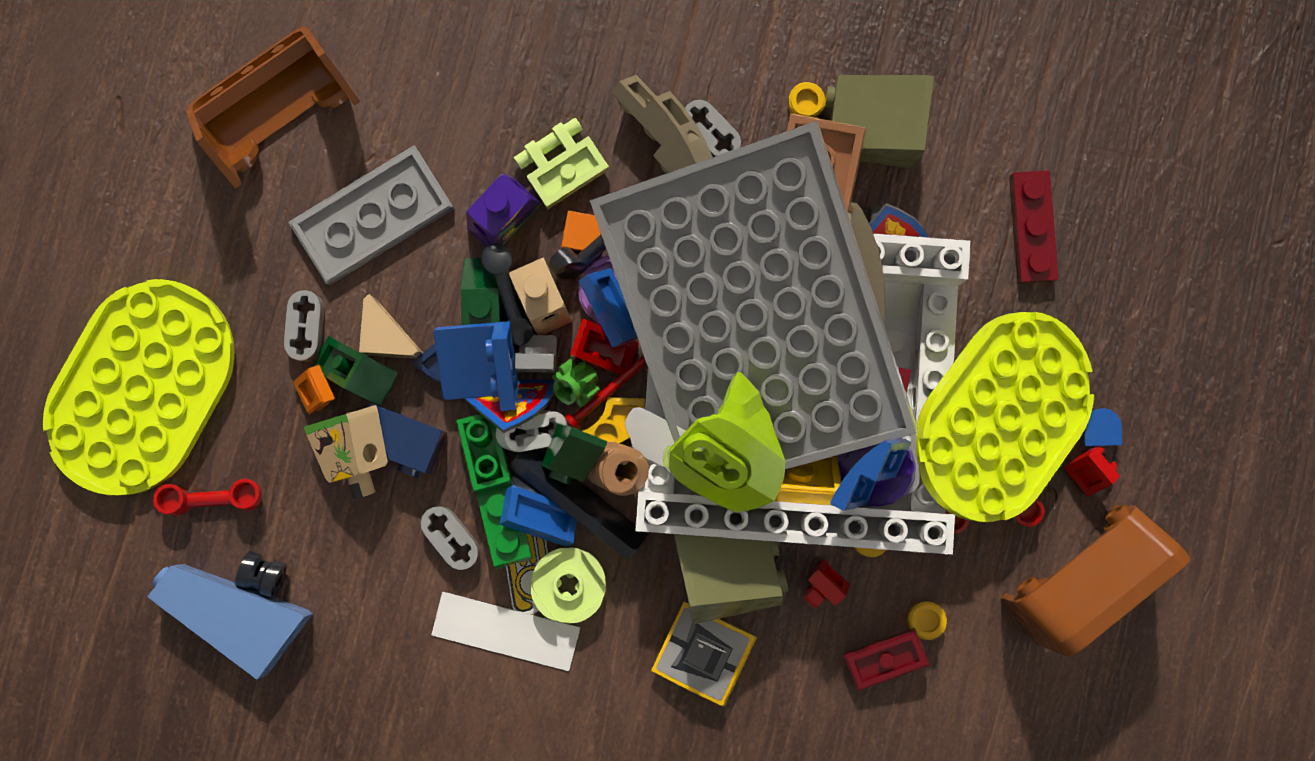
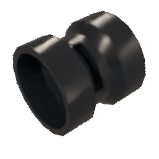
(261, 575)

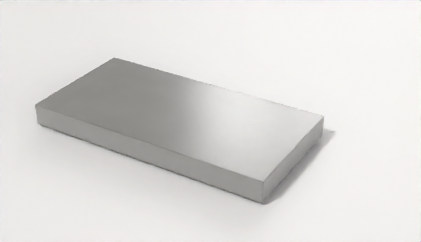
(371, 215)

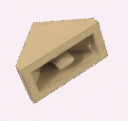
(382, 334)

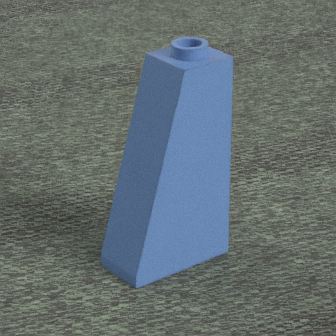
(231, 619)

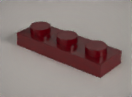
(1033, 227)

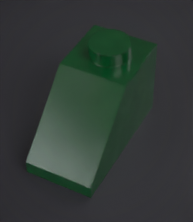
(479, 295)
(355, 371)
(572, 454)

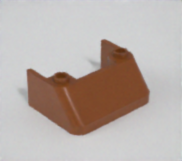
(263, 99)
(1098, 583)

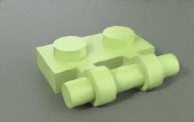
(567, 171)

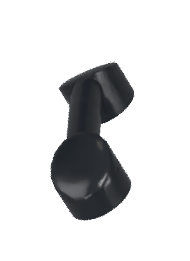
(497, 260)
(568, 264)

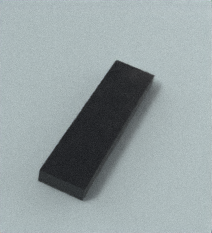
(581, 504)

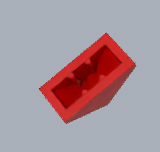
(596, 350)

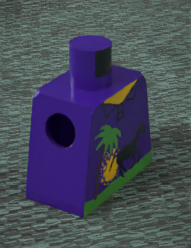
(500, 211)

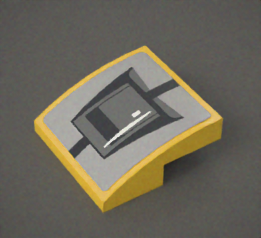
(704, 656)

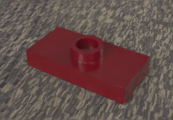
(886, 659)

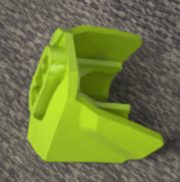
(741, 454)

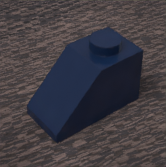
(410, 442)

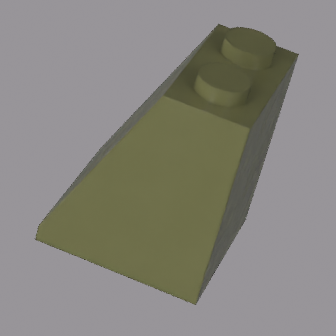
(890, 108)
(729, 575)

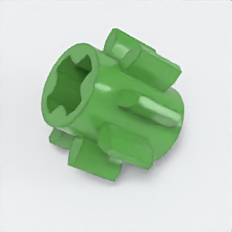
(575, 383)

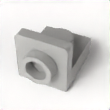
(537, 355)

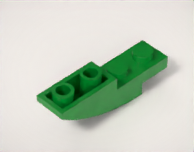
(490, 479)

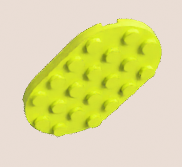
(139, 387)
(1004, 417)

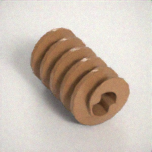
(628, 477)

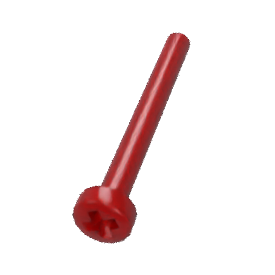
(605, 393)

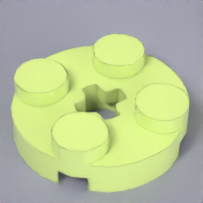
(568, 607)

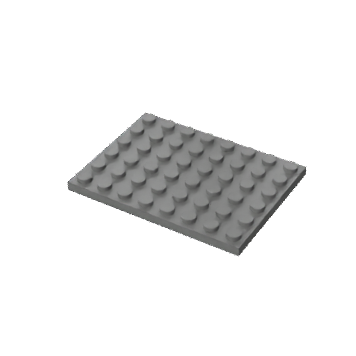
(763, 277)

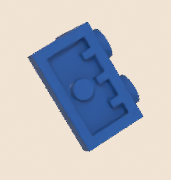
(478, 362)

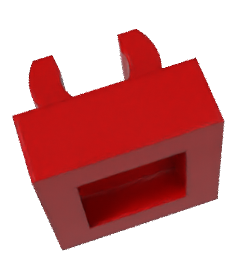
(1092, 471)
(826, 584)

